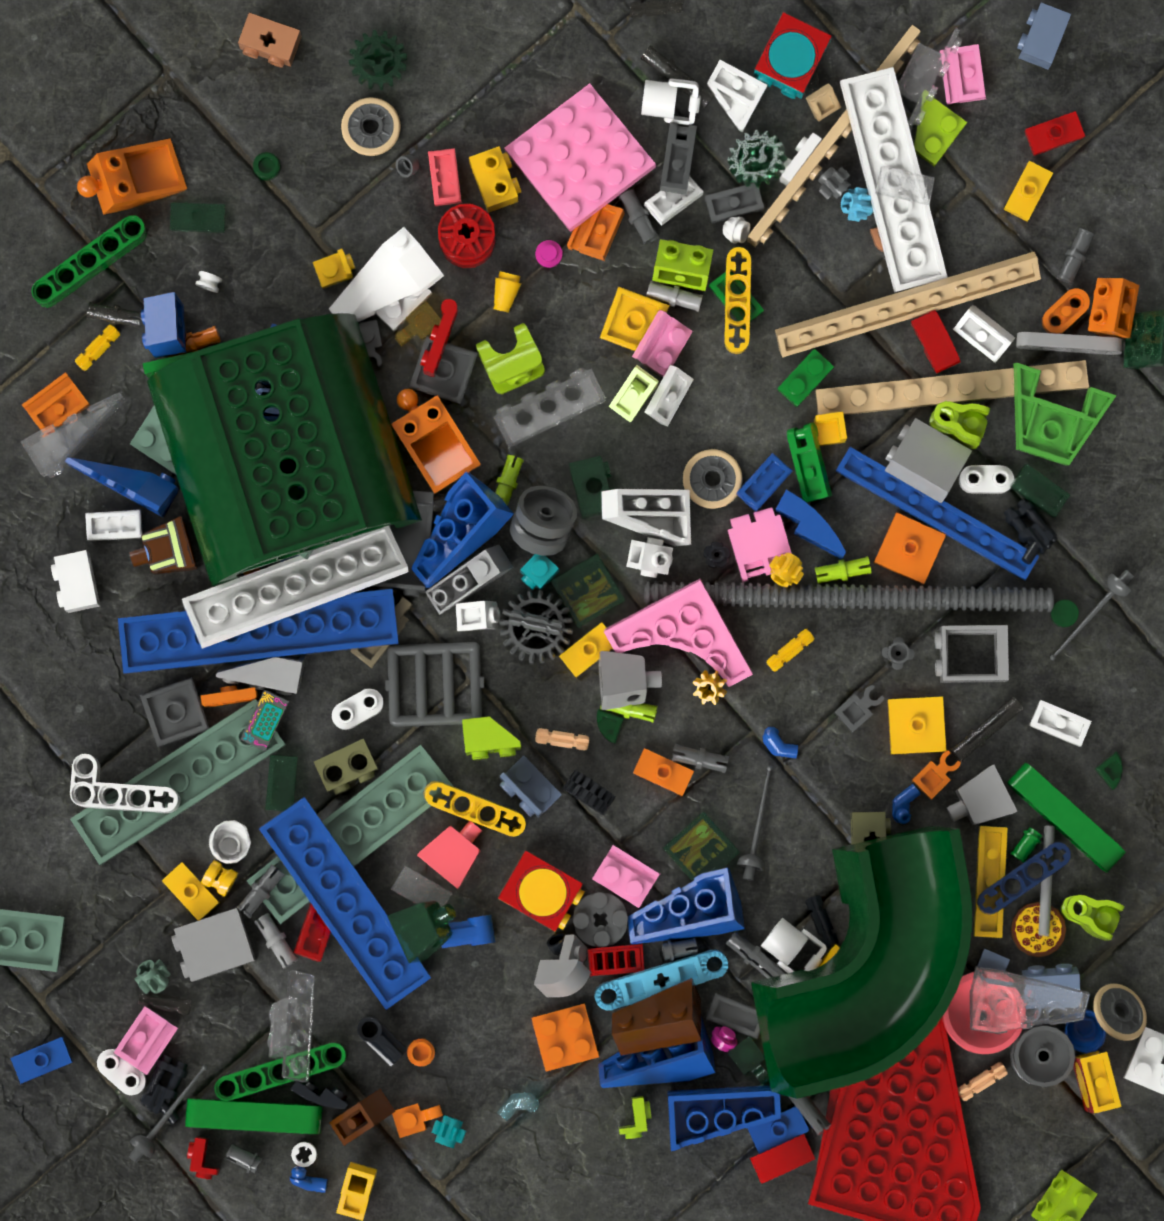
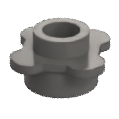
(890, 653)

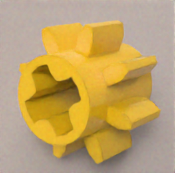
(786, 569)
(703, 691)

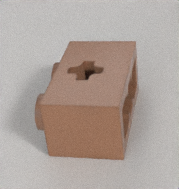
(261, 29)

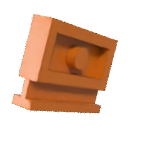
(597, 232)
(56, 403)

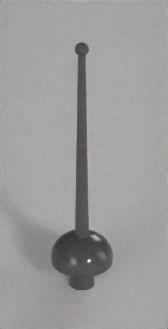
(1118, 587)
(751, 861)
(143, 1144)

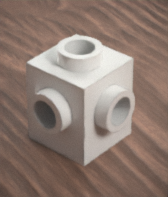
(650, 557)

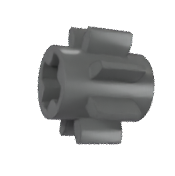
(834, 183)

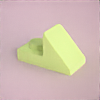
(634, 393)

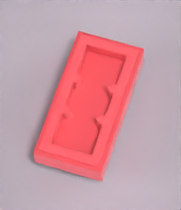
(444, 177)

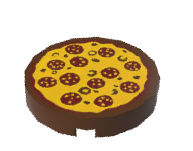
(1025, 931)

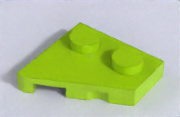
(937, 131)

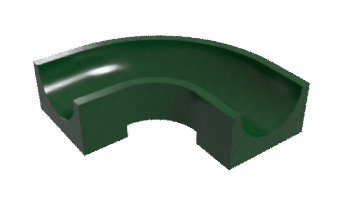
(889, 975)

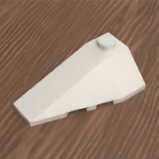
(391, 274)

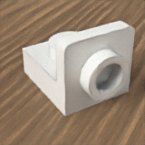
(477, 615)

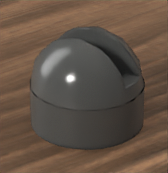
(407, 165)

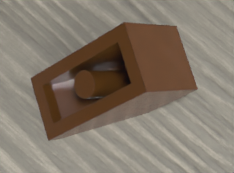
(362, 1117)

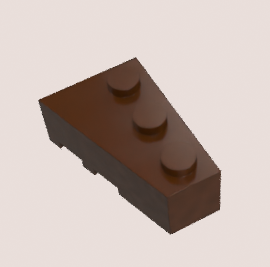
(659, 1020)

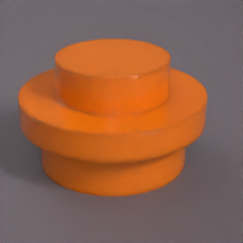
(421, 1052)

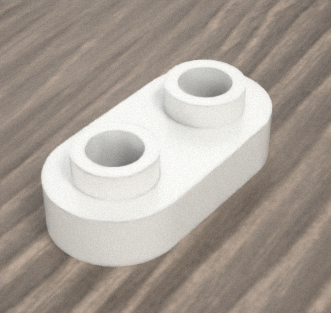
(986, 479)
(357, 709)
(120, 1073)

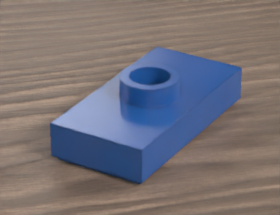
(764, 482)
(41, 1060)
(778, 1131)

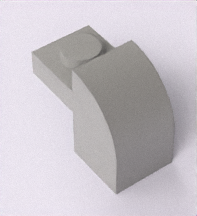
(564, 975)

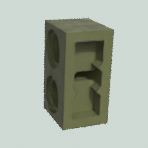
(343, 759)

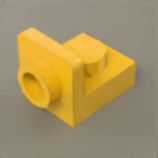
(334, 269)

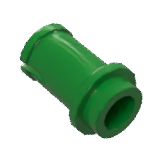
(1026, 844)

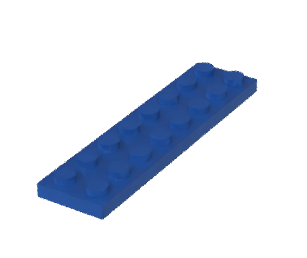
(343, 901)

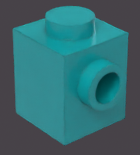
(538, 572)

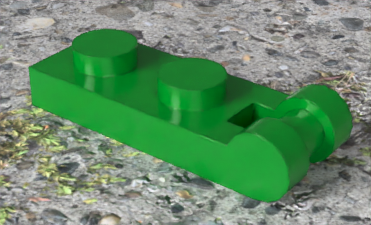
(809, 463)

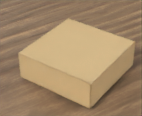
(823, 102)

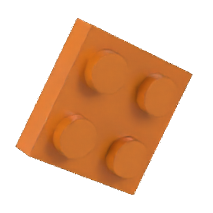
(565, 1037)

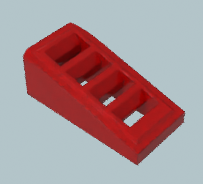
(592, 959)

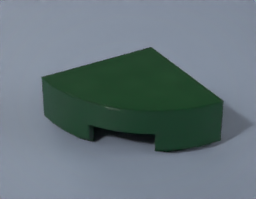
(609, 725)
(1111, 770)

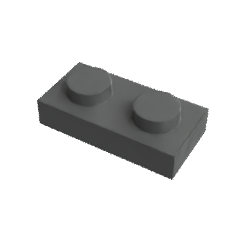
(734, 203)

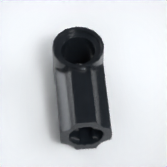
(383, 1042)

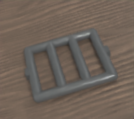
(420, 652)

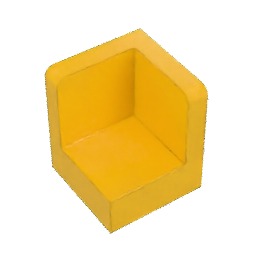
(831, 428)

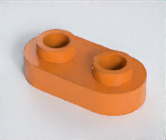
(1065, 312)

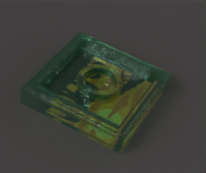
(587, 590)
(701, 848)

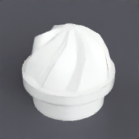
(736, 229)

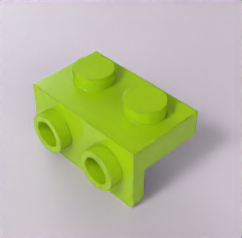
(641, 1112)
(1064, 1200)

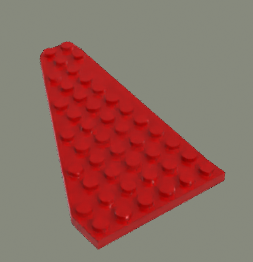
(899, 1144)

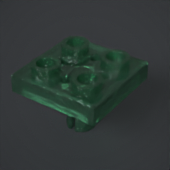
(1146, 341)

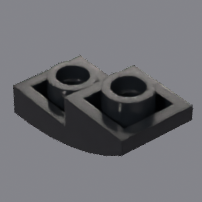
(330, 1098)

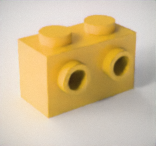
(494, 179)

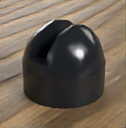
(556, 942)

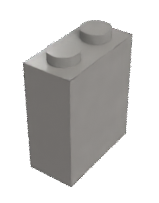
(927, 460)
(213, 945)

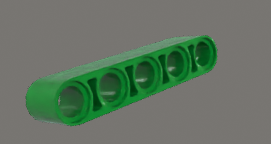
(84, 274)
(1066, 817)
(269, 1080)
(253, 1116)

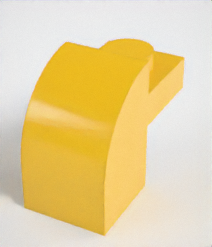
(356, 1190)

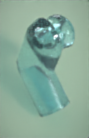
(518, 1101)

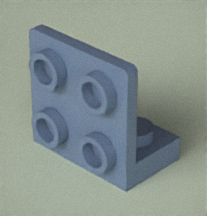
(530, 787)

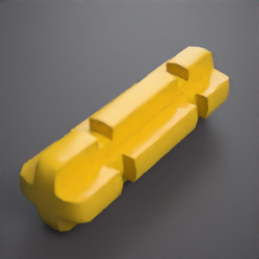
(97, 347)
(790, 650)

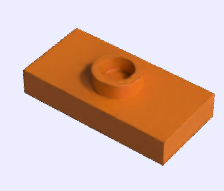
(229, 695)
(663, 772)

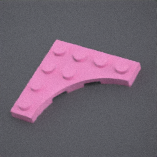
(685, 622)

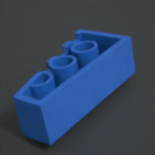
(718, 1112)

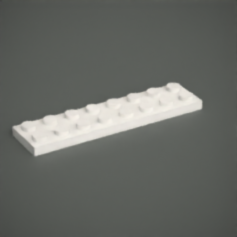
(886, 141)
(294, 586)

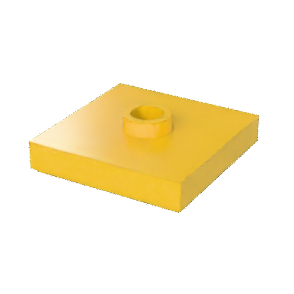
(630, 318)
(916, 725)

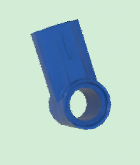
(473, 931)

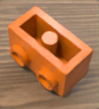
(1113, 307)

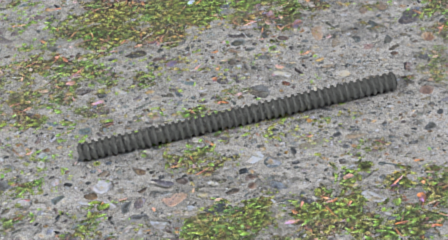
(866, 596)

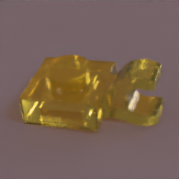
(420, 323)

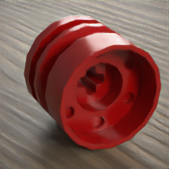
(454, 245)

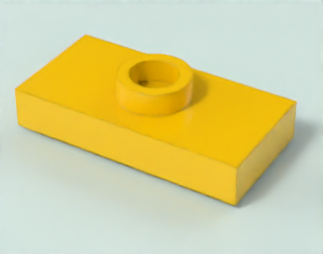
(1028, 191)
(586, 650)
(190, 891)

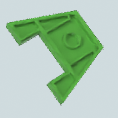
(1049, 428)

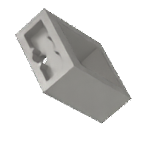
(1001, 659)

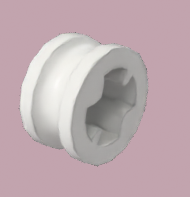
(208, 281)
(312, 1157)

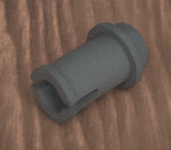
(679, 949)
(243, 1158)

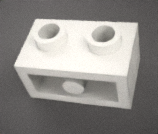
(75, 581)

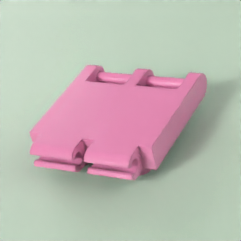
(757, 542)

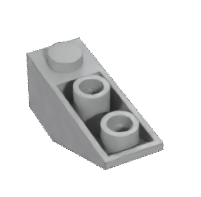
(469, 578)
(274, 673)

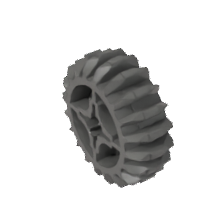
(553, 643)

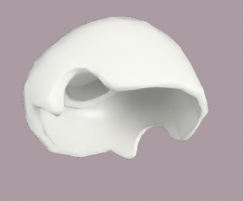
(229, 841)

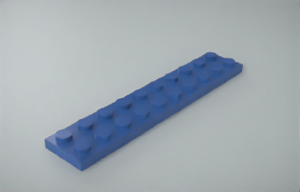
(337, 625)

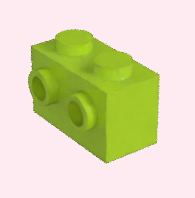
(682, 265)

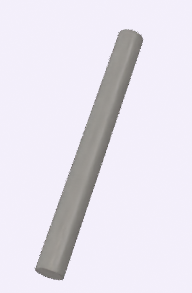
(1046, 885)

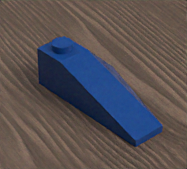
(142, 487)
(466, 523)
(696, 910)
(659, 1065)

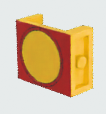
(541, 892)
(1096, 1082)

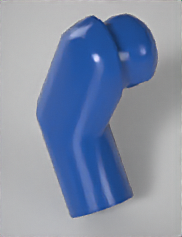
(776, 746)
(901, 804)
(306, 1182)

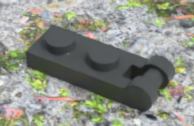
(678, 159)

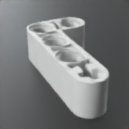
(125, 791)

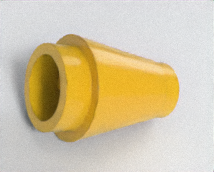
(506, 289)

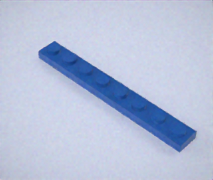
(937, 515)

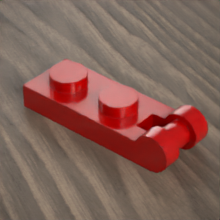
(439, 336)

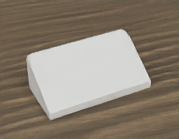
(984, 333)

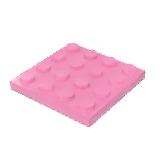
(580, 157)

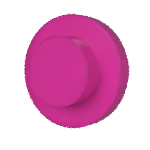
(548, 253)
(724, 1038)

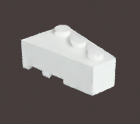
(650, 513)

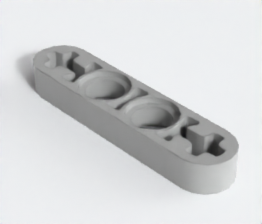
(1069, 343)

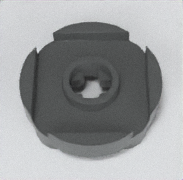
(584, 920)

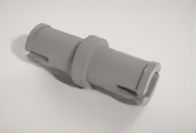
(674, 296)
(276, 940)

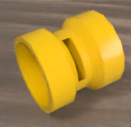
(225, 880)

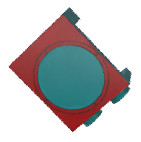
(791, 56)

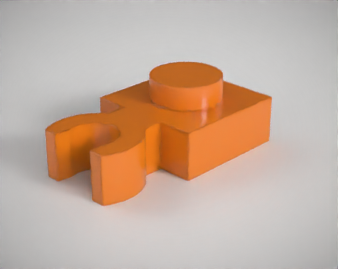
(933, 778)

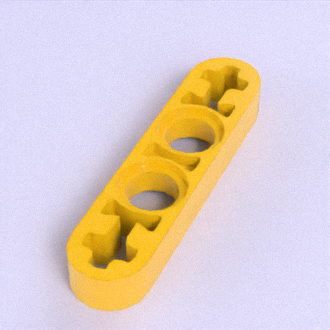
(737, 300)
(473, 811)

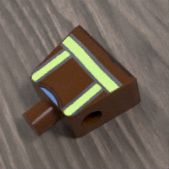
(166, 549)

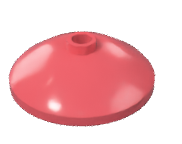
(958, 1024)

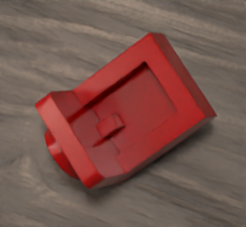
(197, 1154)

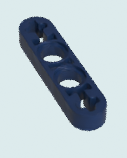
(1023, 878)

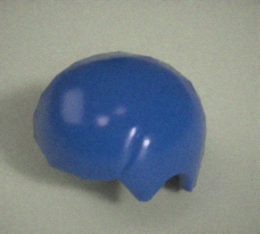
(1086, 1034)

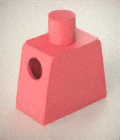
(453, 853)

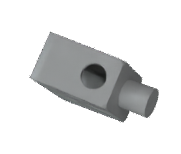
(624, 679)
(982, 798)

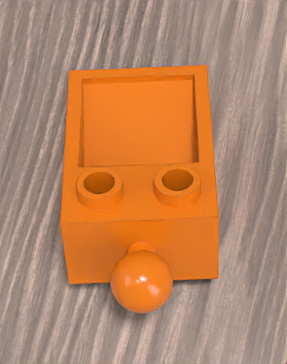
(133, 176)
(436, 443)

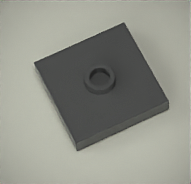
(451, 376)
(174, 712)

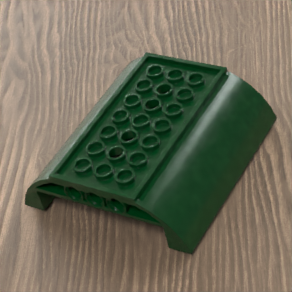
(327, 424)

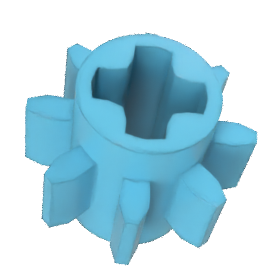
(857, 204)

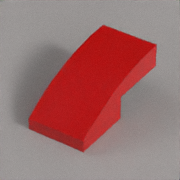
(936, 341)
(782, 1158)

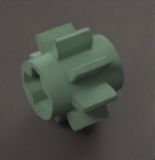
(152, 976)

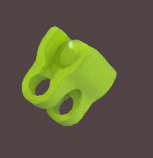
(513, 368)
(965, 424)
(1097, 917)

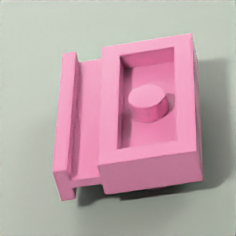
(965, 76)
(662, 343)
(625, 876)
(145, 1040)

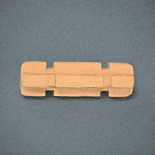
(562, 739)
(982, 1081)

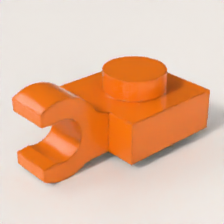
(412, 1120)

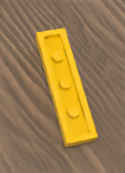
(990, 869)

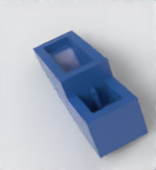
(810, 524)

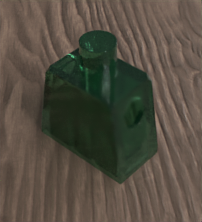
(422, 929)

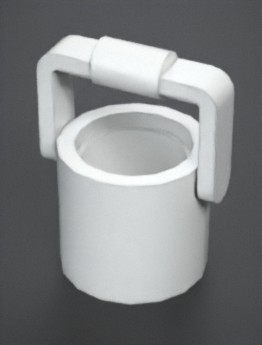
(661, 97)
(786, 942)

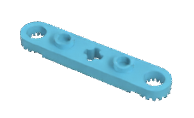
(641, 984)

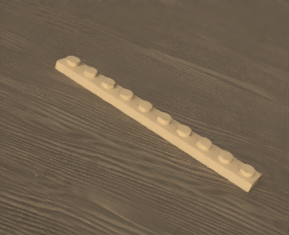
(826, 148)
(908, 304)
(950, 388)

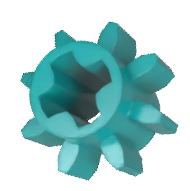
(448, 1131)

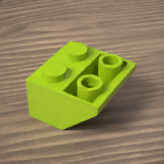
(487, 736)

